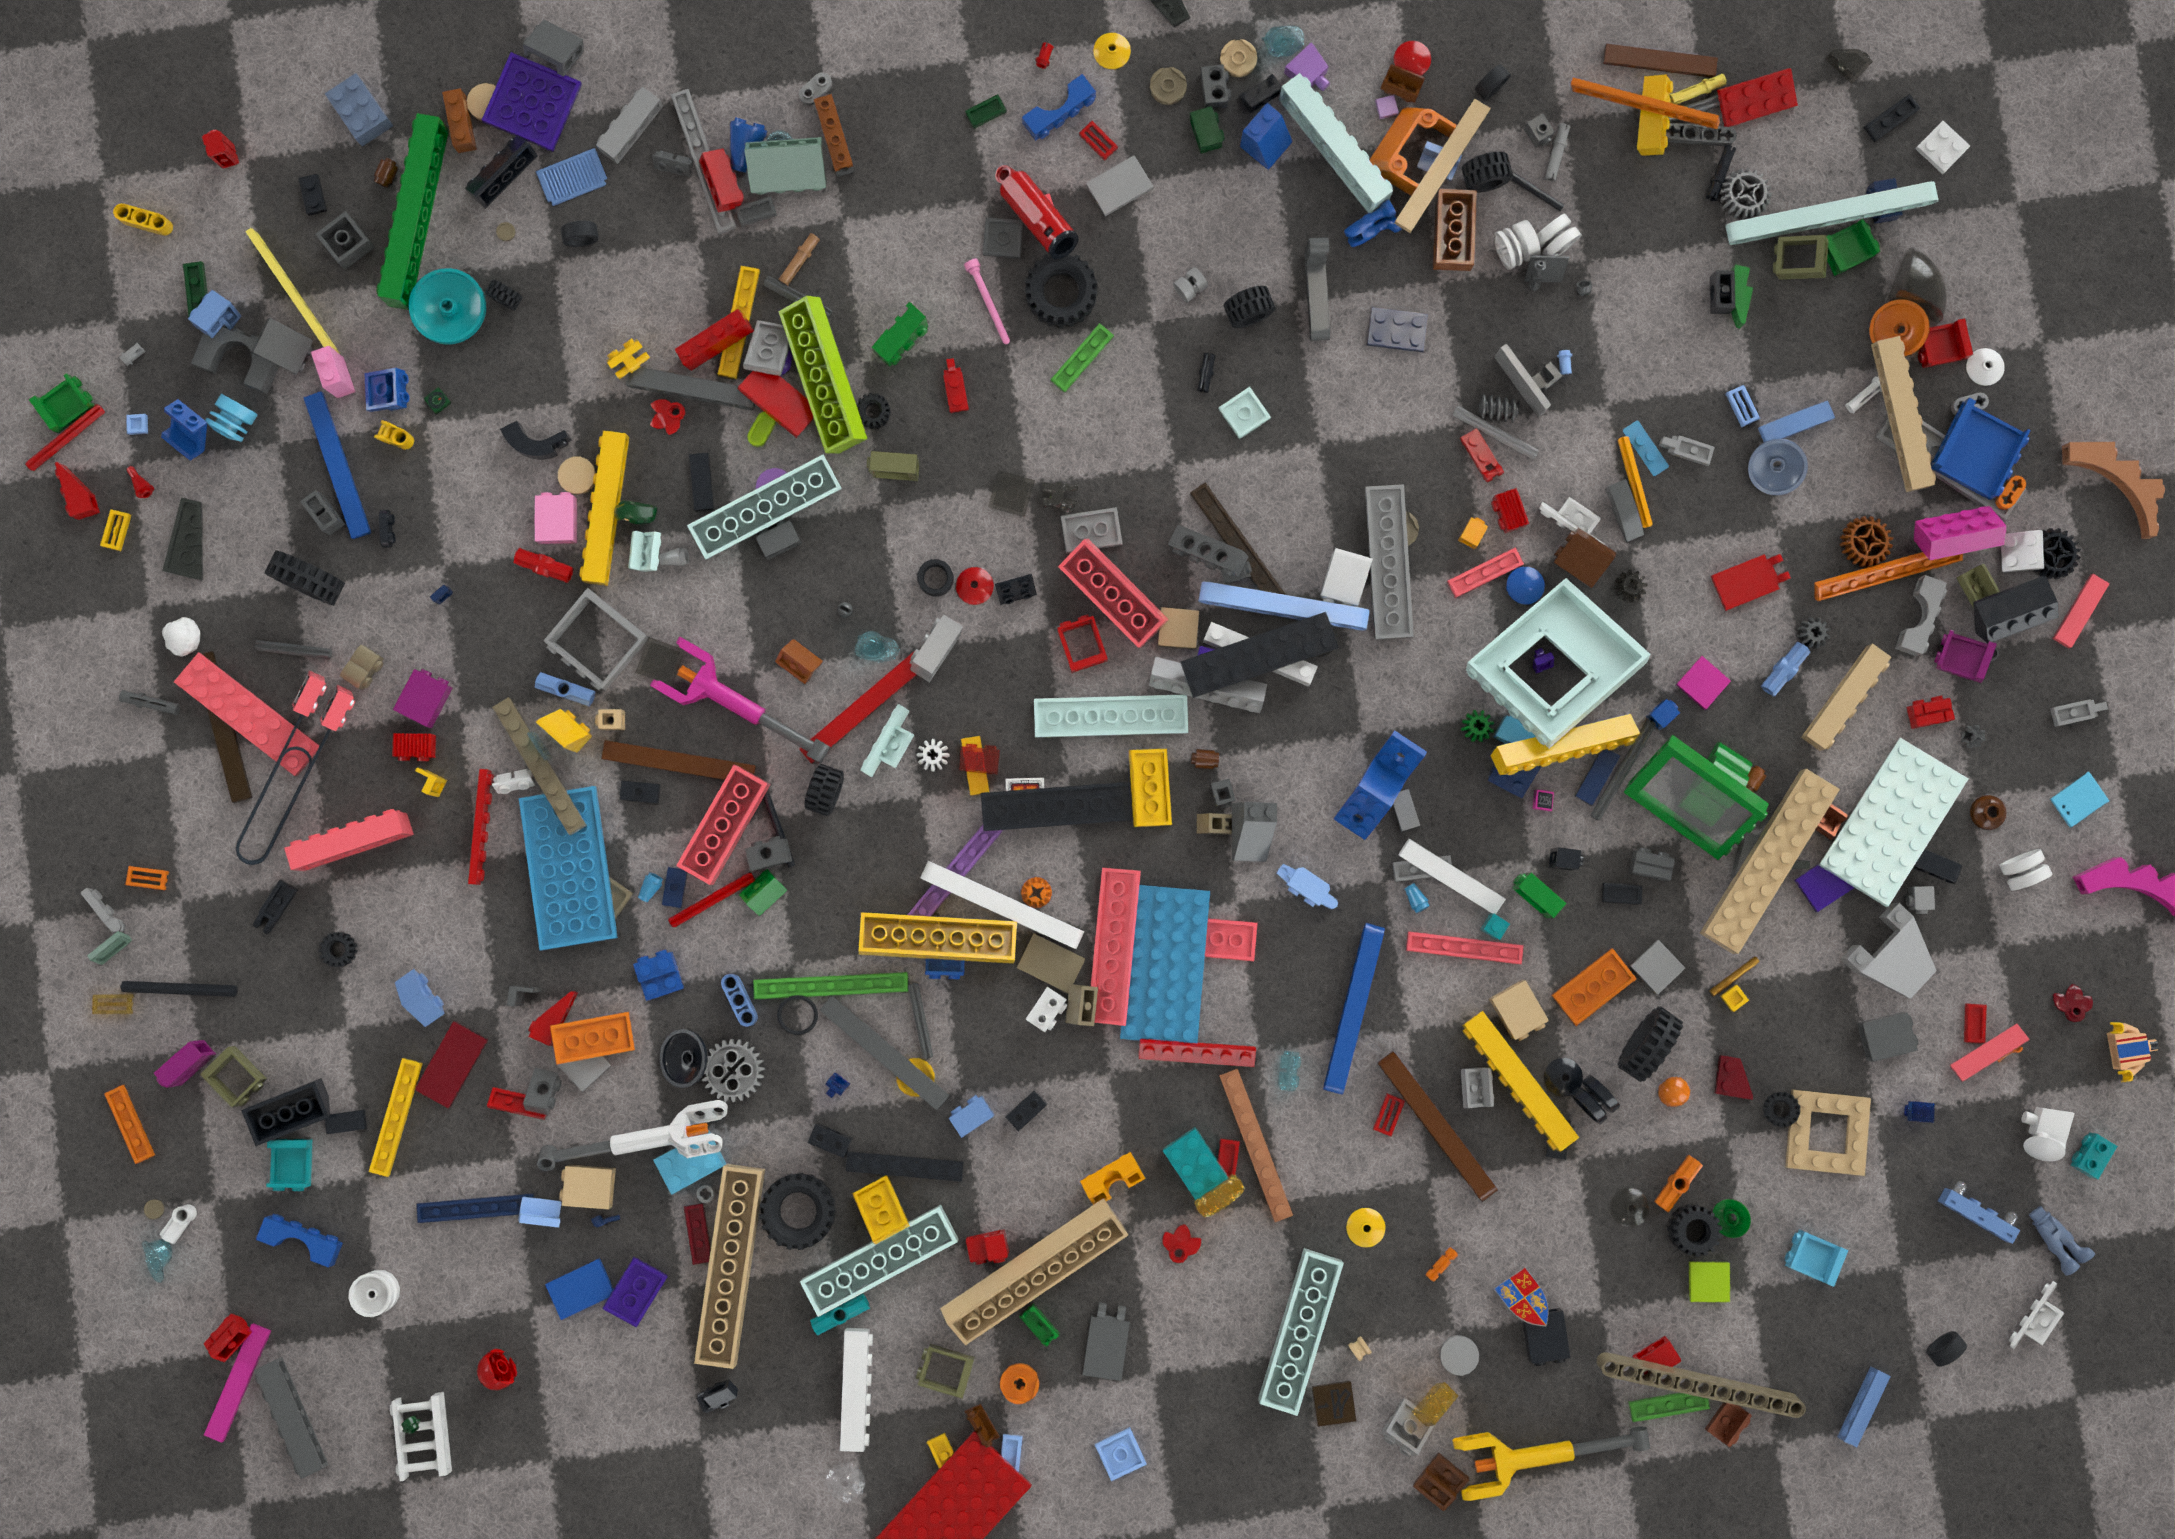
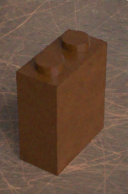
(1584, 557)

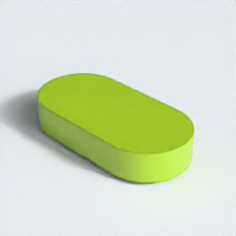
(761, 430)

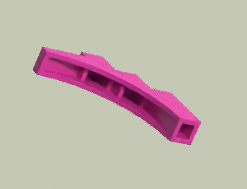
(2142, 879)

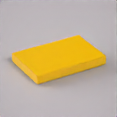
(881, 1209)

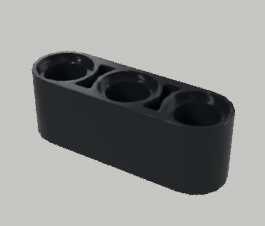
(1938, 866)

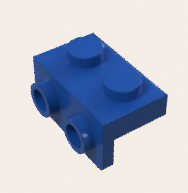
(939, 967)

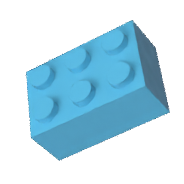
(682, 1171)

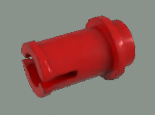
(1042, 60)

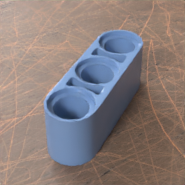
(731, 994)

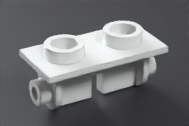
(505, 783)

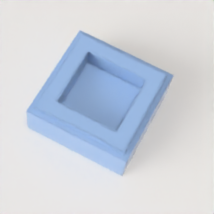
(137, 424)

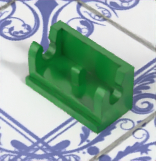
(1039, 1325)

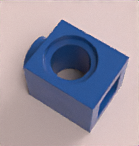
(1663, 713)

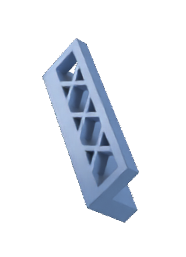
(1863, 1406)

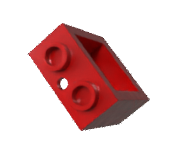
(1087, 662)

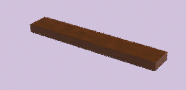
(1660, 60)

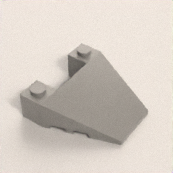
(1900, 961)

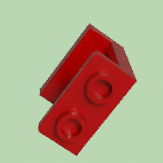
(1946, 344)

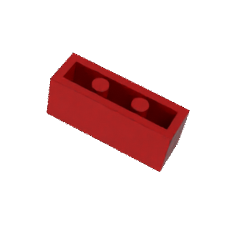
(721, 180)

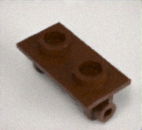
(982, 1425)

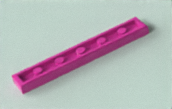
(237, 1383)

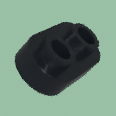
(386, 520)

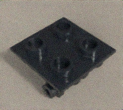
(1015, 589)

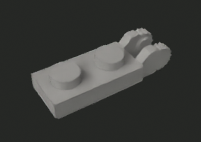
(104, 911)

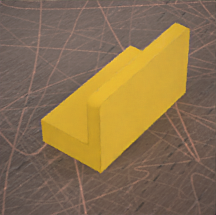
(434, 783)

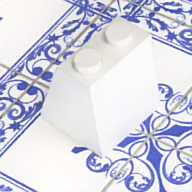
(1345, 578)

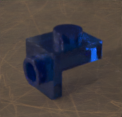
(1920, 1111)

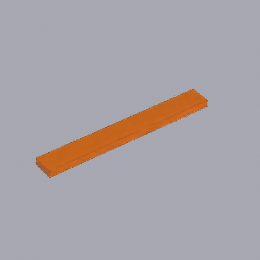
(1645, 103)
(1879, 574)

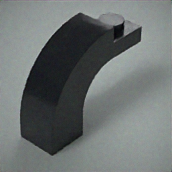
(534, 449)

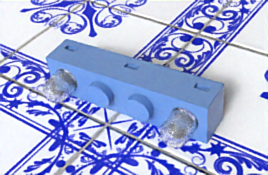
(1984, 1218)

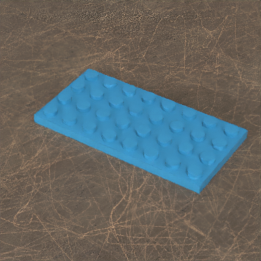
(568, 872)
(1167, 965)

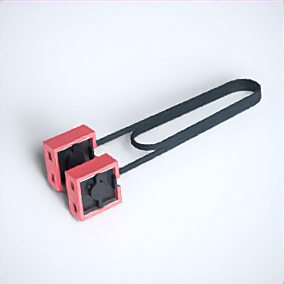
(332, 718)

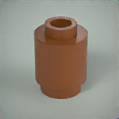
(1756, 778)

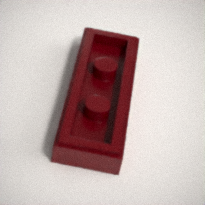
(697, 1233)

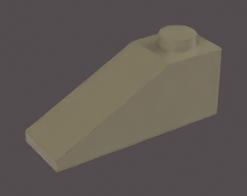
(1214, 824)

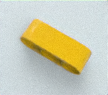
(135, 216)

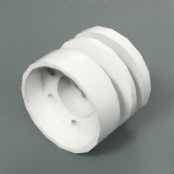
(1517, 244)

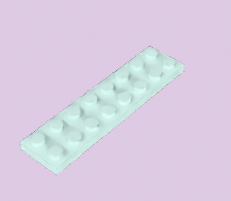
(1111, 716)

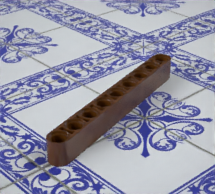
(1437, 1126)

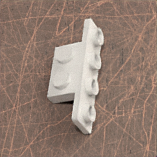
(1572, 516)
(2041, 1320)

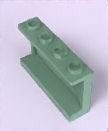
(785, 165)

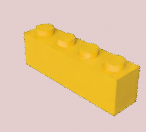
(1653, 126)

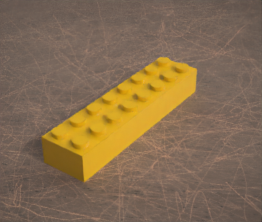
(937, 938)

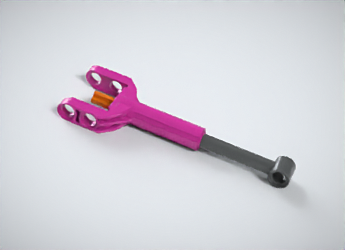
(705, 685)

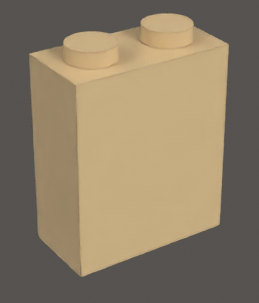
(1519, 1010)
(587, 1186)

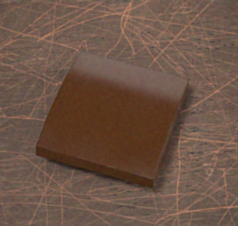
(1441, 1481)

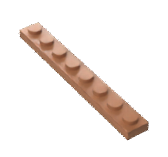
(1256, 1145)

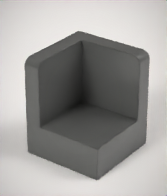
(1547, 377)

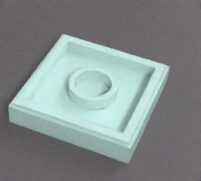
(1244, 413)

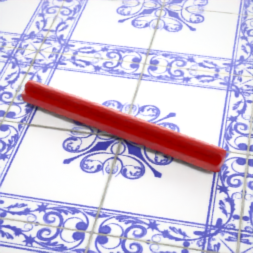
(65, 437)
(711, 900)

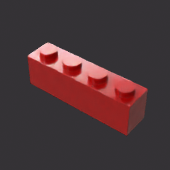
(714, 340)

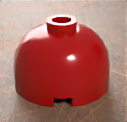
(496, 1371)

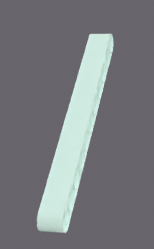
(1832, 213)

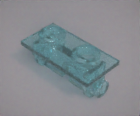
(1291, 1063)

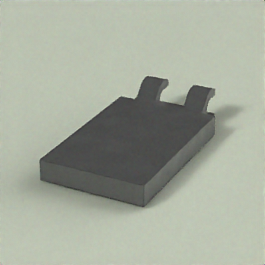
(1106, 1344)

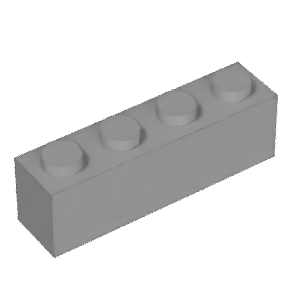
(629, 125)

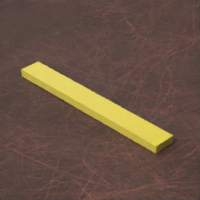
(290, 289)

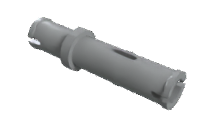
(1559, 144)

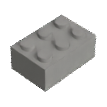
(935, 647)

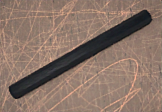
(179, 988)

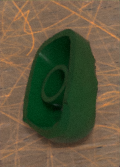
(635, 512)

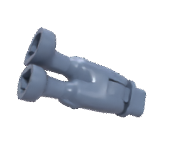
(2055, 1237)

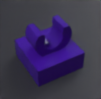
(1542, 661)

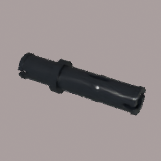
(1721, 172)

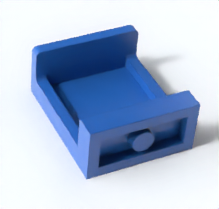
(186, 430)

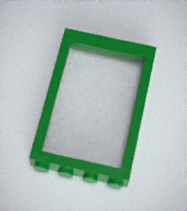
(1696, 798)

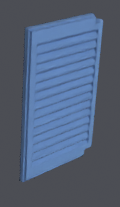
(572, 177)

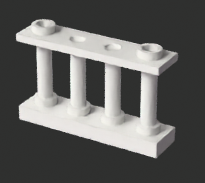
(439, 1444)

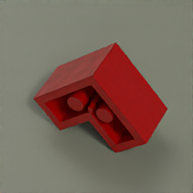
(988, 1246)

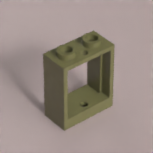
(1801, 273)
(893, 466)
(219, 1063)
(940, 1387)

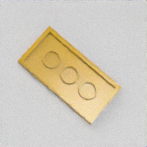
(1150, 787)

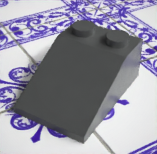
(1252, 830)

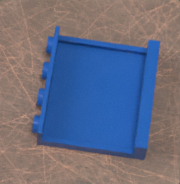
(1979, 450)

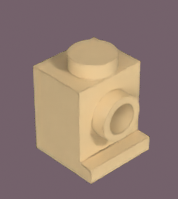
(602, 717)

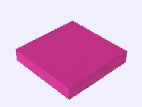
(1703, 682)

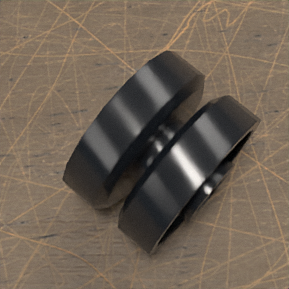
(1594, 1099)

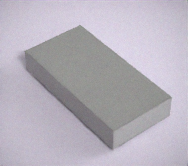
(1405, 811)

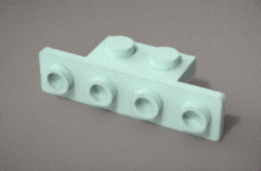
(890, 744)

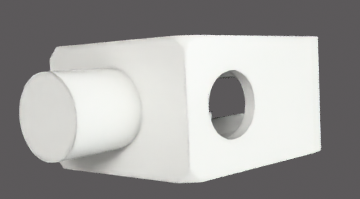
(2050, 1121)

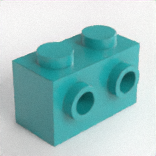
(2093, 1155)

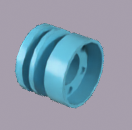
(230, 418)

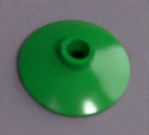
(1730, 1227)

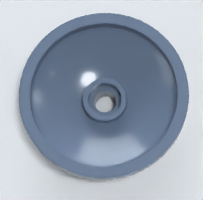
(1781, 478)

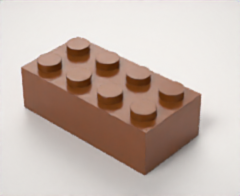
(1454, 230)

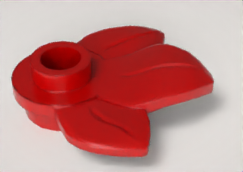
(665, 417)
(1181, 1240)

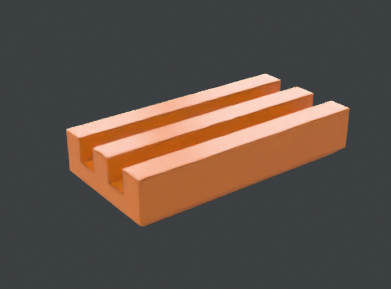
(162, 880)

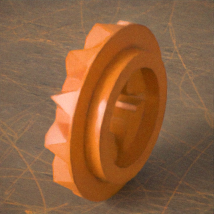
(1035, 902)

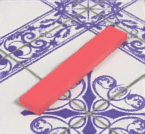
(1464, 948)

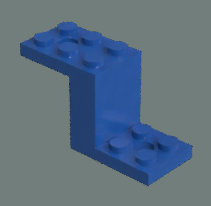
(1380, 785)

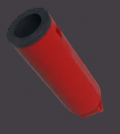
(1036, 212)

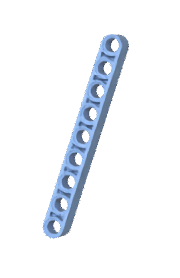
(1282, 605)

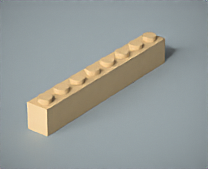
(1903, 414)

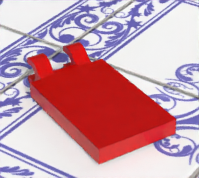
(1748, 581)

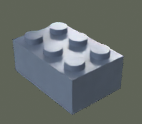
(359, 109)

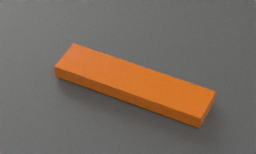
(129, 1124)

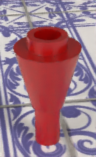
(142, 488)

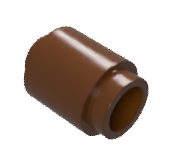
(385, 172)
(1205, 759)

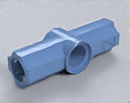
(1785, 669)
(553, 685)

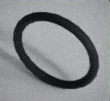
(792, 1031)

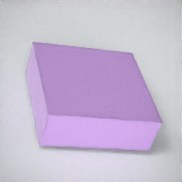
(1386, 107)

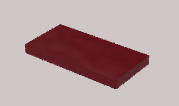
(451, 1064)

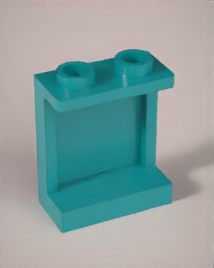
(290, 1164)

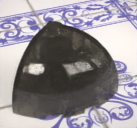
(1920, 283)

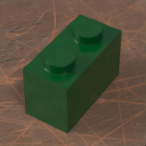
(1206, 129)

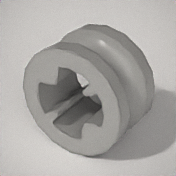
(702, 1198)

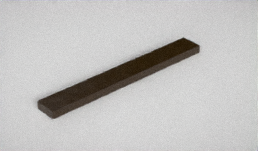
(1233, 536)
(229, 753)

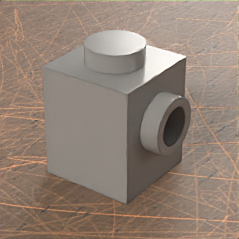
(1921, 899)

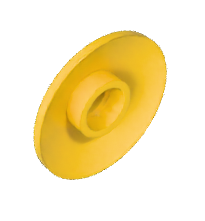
(1112, 59)
(1358, 1220)

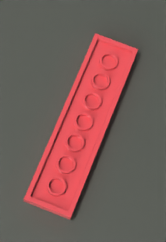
(245, 712)
(1115, 944)

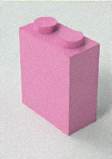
(333, 372)
(556, 518)

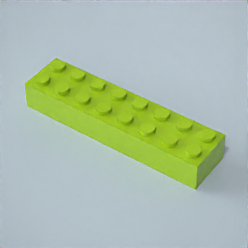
(822, 374)

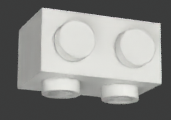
(1046, 1009)

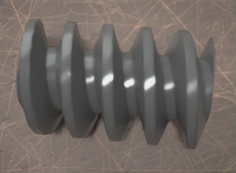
(1498, 408)

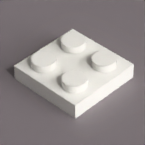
(1942, 147)
(2022, 551)

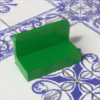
(762, 892)

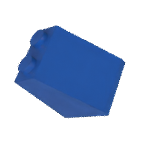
(1266, 137)

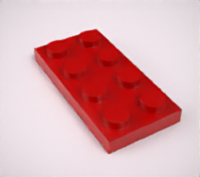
(1757, 97)

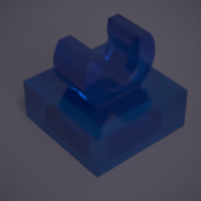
(836, 1085)

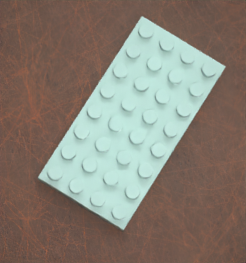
(1893, 822)

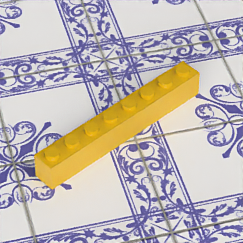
(605, 497)
(1576, 743)
(1520, 1081)

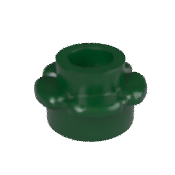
(410, 1425)

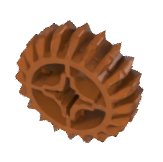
(1862, 555)

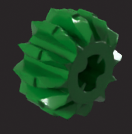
(1474, 731)

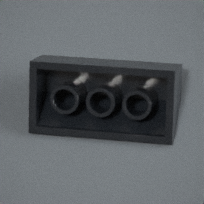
(501, 171)
(2015, 610)
(287, 1112)

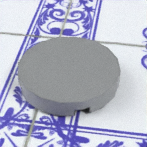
(1459, 1355)

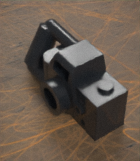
(717, 1396)

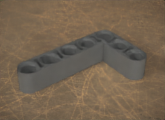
(1316, 284)

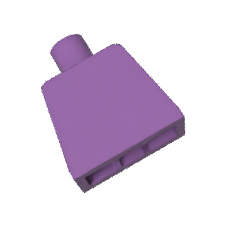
(1309, 65)

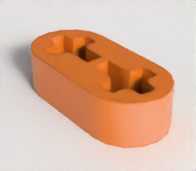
(2014, 495)

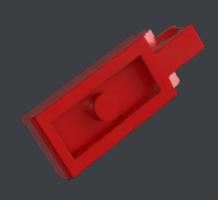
(955, 388)

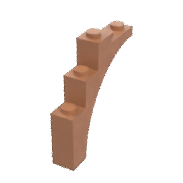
(2124, 474)

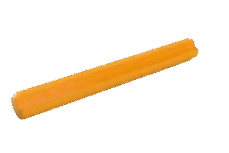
(1634, 481)

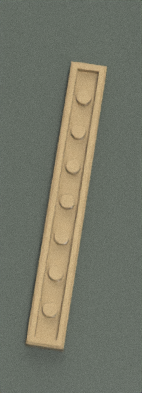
(1442, 165)

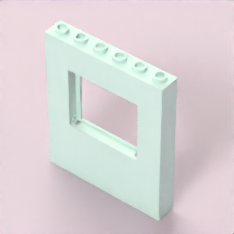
(1583, 636)

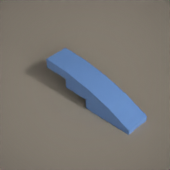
(1797, 422)

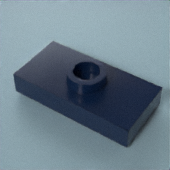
(674, 887)

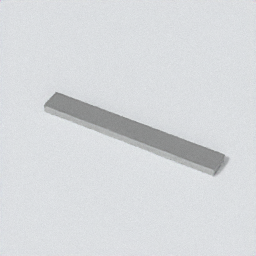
(697, 145)

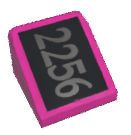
(1543, 800)

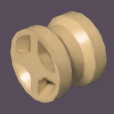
(1359, 1348)

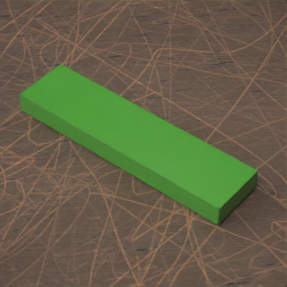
(1082, 358)
(1666, 1406)

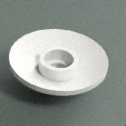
(1979, 372)

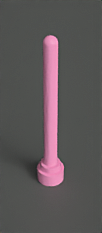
(973, 268)

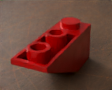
(79, 499)

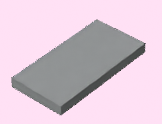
(1522, 380)

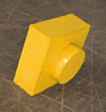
(1734, 998)

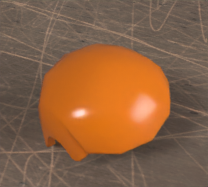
(1674, 1092)

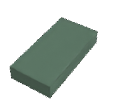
(109, 948)

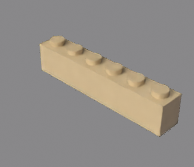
(1846, 697)

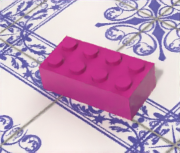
(1959, 533)

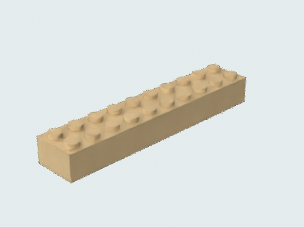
(1769, 861)
(729, 1266)
(1033, 1272)

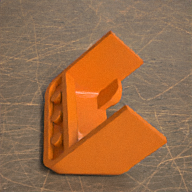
(1386, 155)

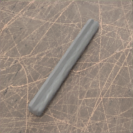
(1495, 432)

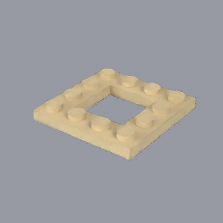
(1858, 1113)

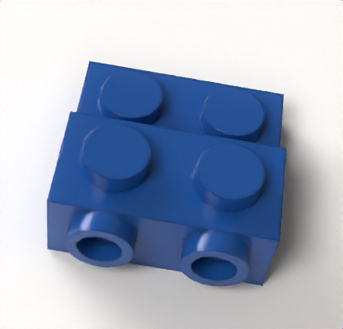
(386, 390)
(658, 975)

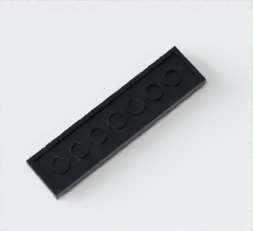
(1259, 655)
(1056, 806)

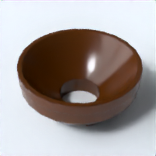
(1980, 816)

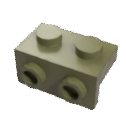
(1977, 583)

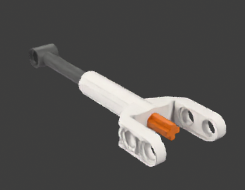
(678, 1134)

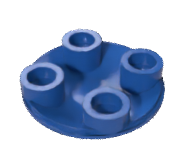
(1525, 585)

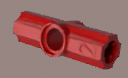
(543, 565)

